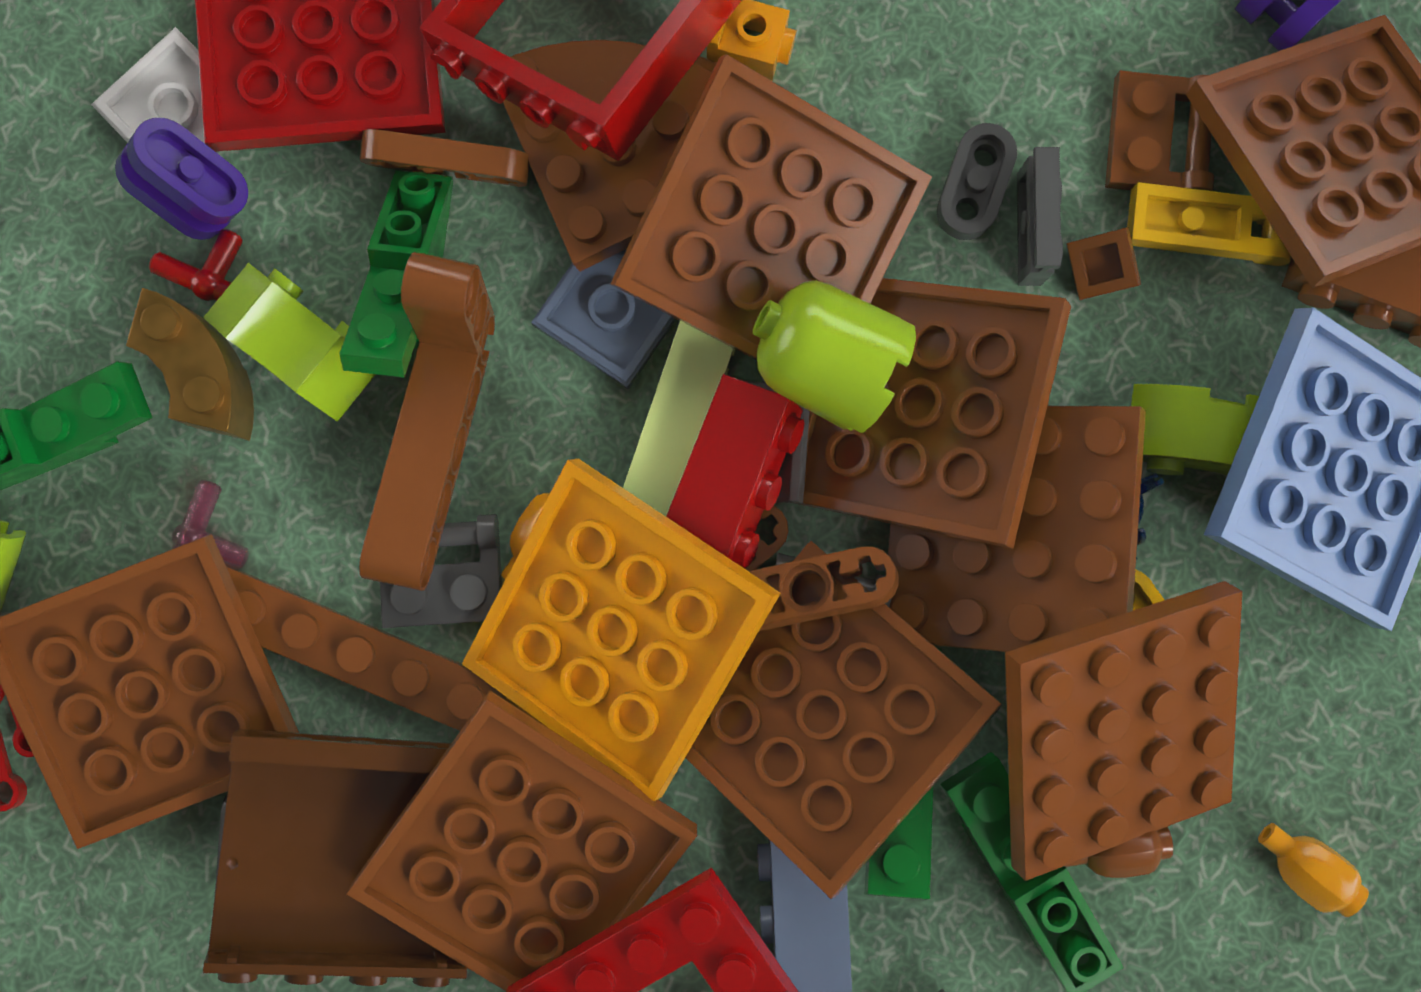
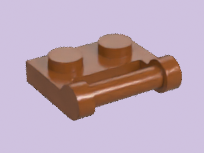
(1144, 129)

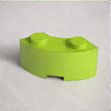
(287, 339)
(1190, 428)

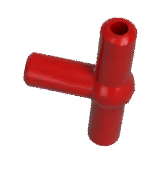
(209, 281)

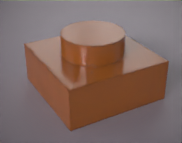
(1104, 263)

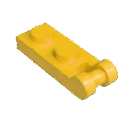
(1202, 224)

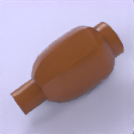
(1132, 858)

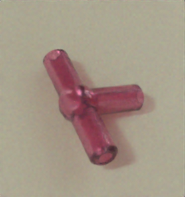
(197, 520)

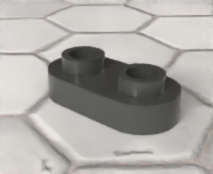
(977, 184)

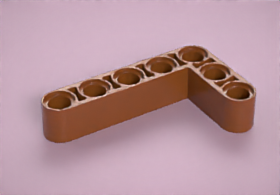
(452, 321)

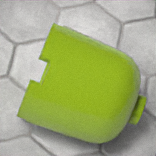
(832, 352)

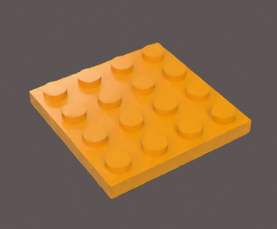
(618, 628)

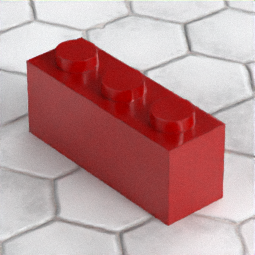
(736, 467)

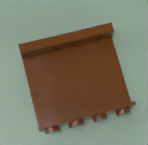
(293, 841)

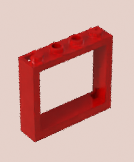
(623, 111)

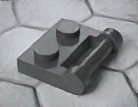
(454, 590)

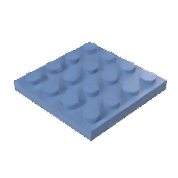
(1330, 472)

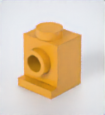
(756, 52)

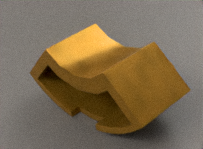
(198, 364)

